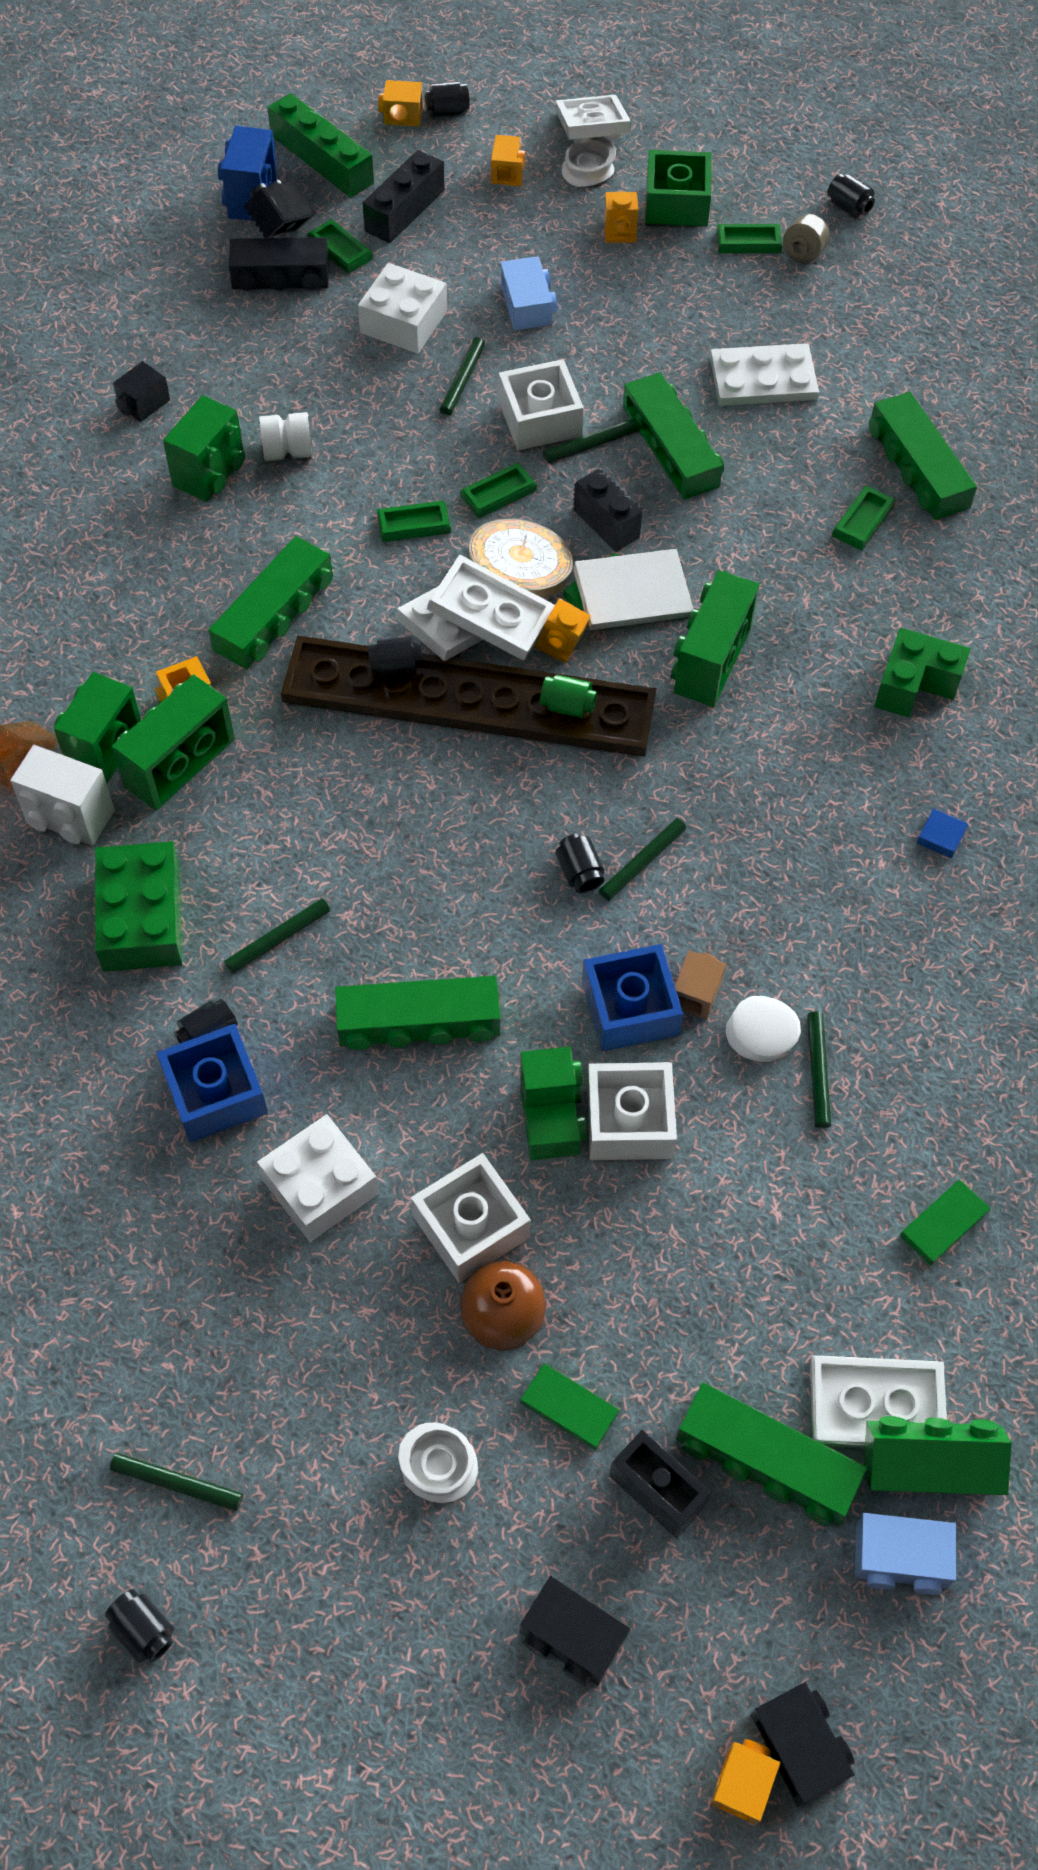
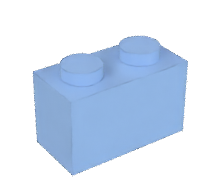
(527, 293)
(905, 1552)

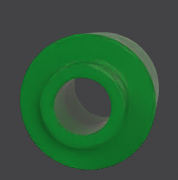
(568, 696)

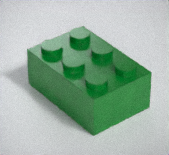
(714, 637)
(174, 742)
(138, 906)

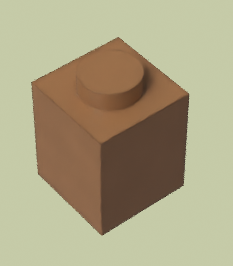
(699, 983)

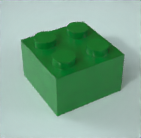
(678, 188)
(204, 448)
(95, 721)

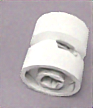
(285, 436)

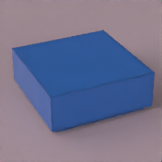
(942, 833)

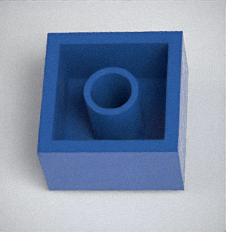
(246, 164)
(631, 997)
(212, 1083)

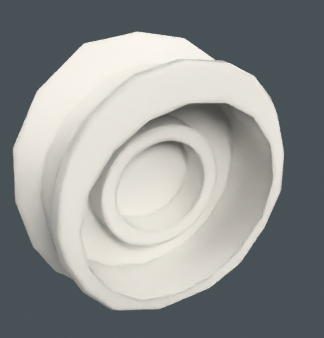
(589, 162)
(762, 1029)
(437, 1462)

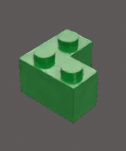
(922, 665)
(548, 1094)

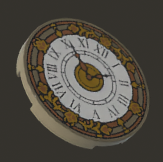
(523, 554)

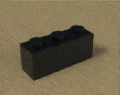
(403, 196)
(279, 263)

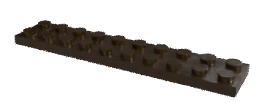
(466, 697)

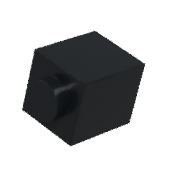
(141, 391)

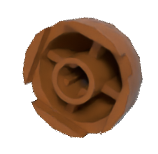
(503, 1321)

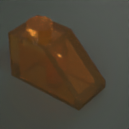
(15, 744)

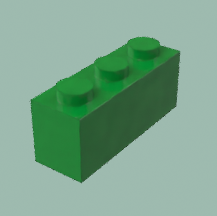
(937, 1456)

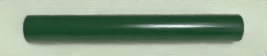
(462, 376)
(591, 440)
(642, 859)
(277, 935)
(819, 1071)
(176, 1481)

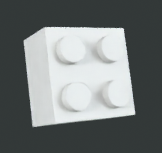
(402, 307)
(540, 404)
(62, 795)
(631, 1111)
(318, 1177)
(470, 1217)

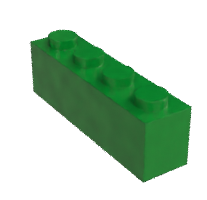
(321, 145)
(673, 435)
(922, 456)
(271, 603)
(417, 1012)
(771, 1455)

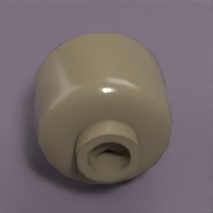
(808, 235)

